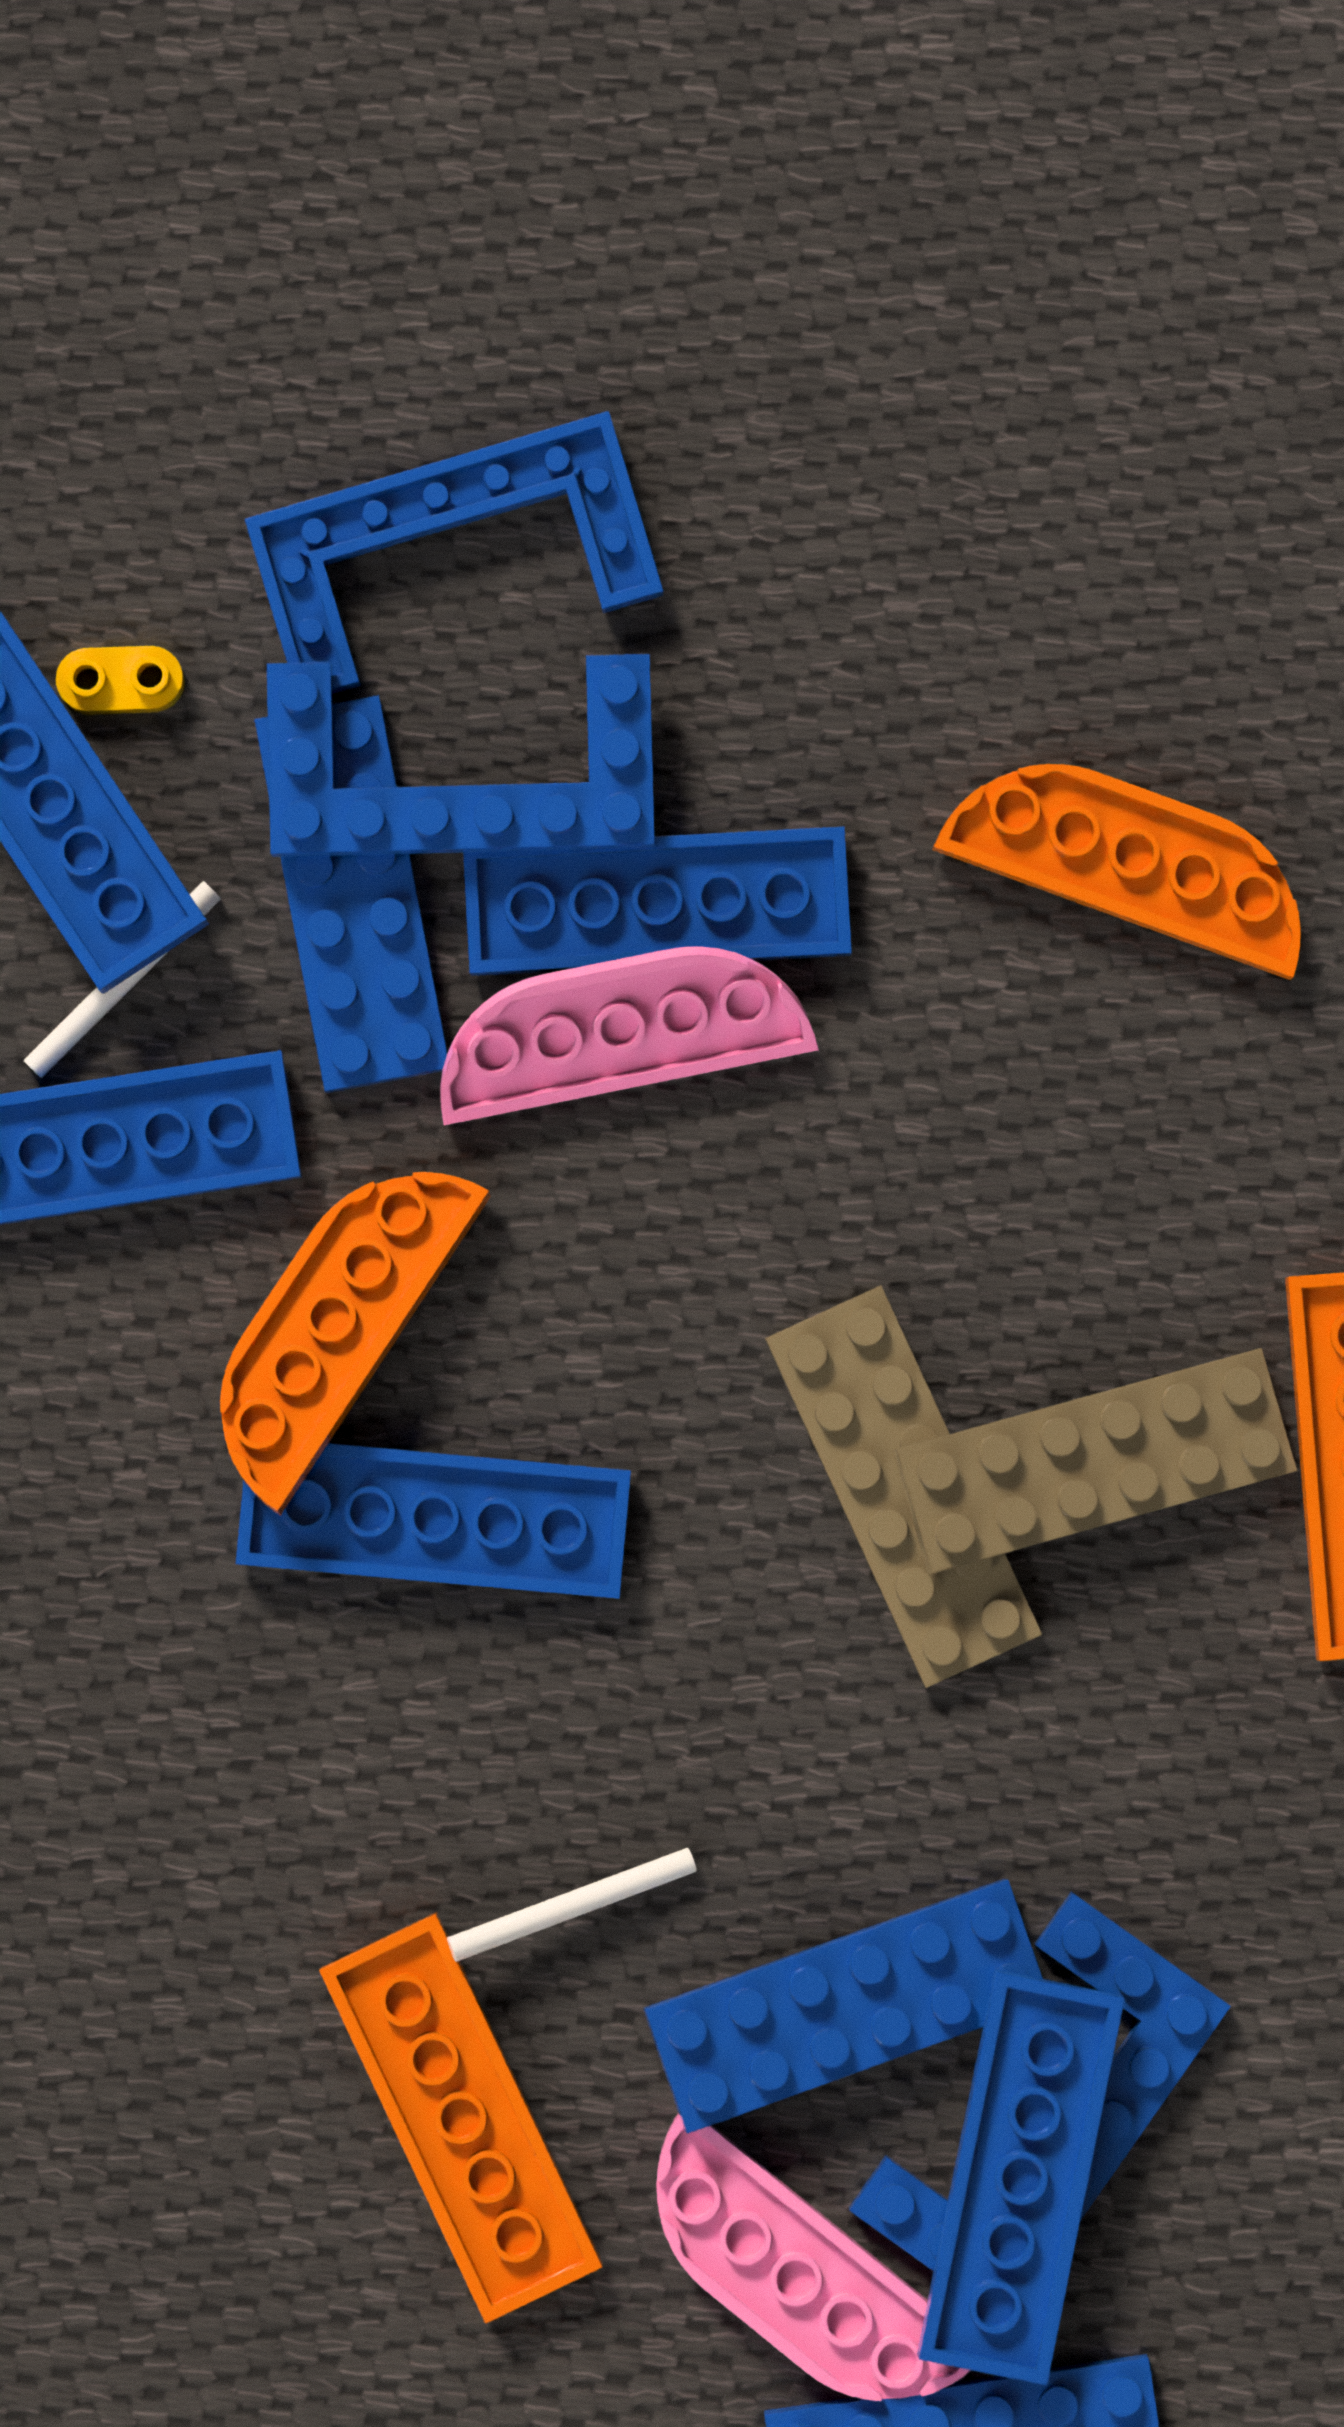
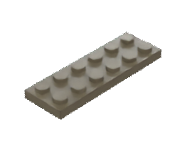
(859, 1404)
(1094, 1460)

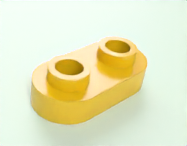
(119, 680)

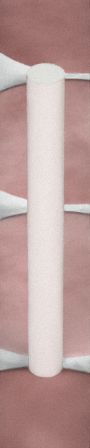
(98, 1004)
(571, 1904)

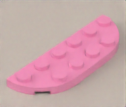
(619, 1030)
(791, 2271)

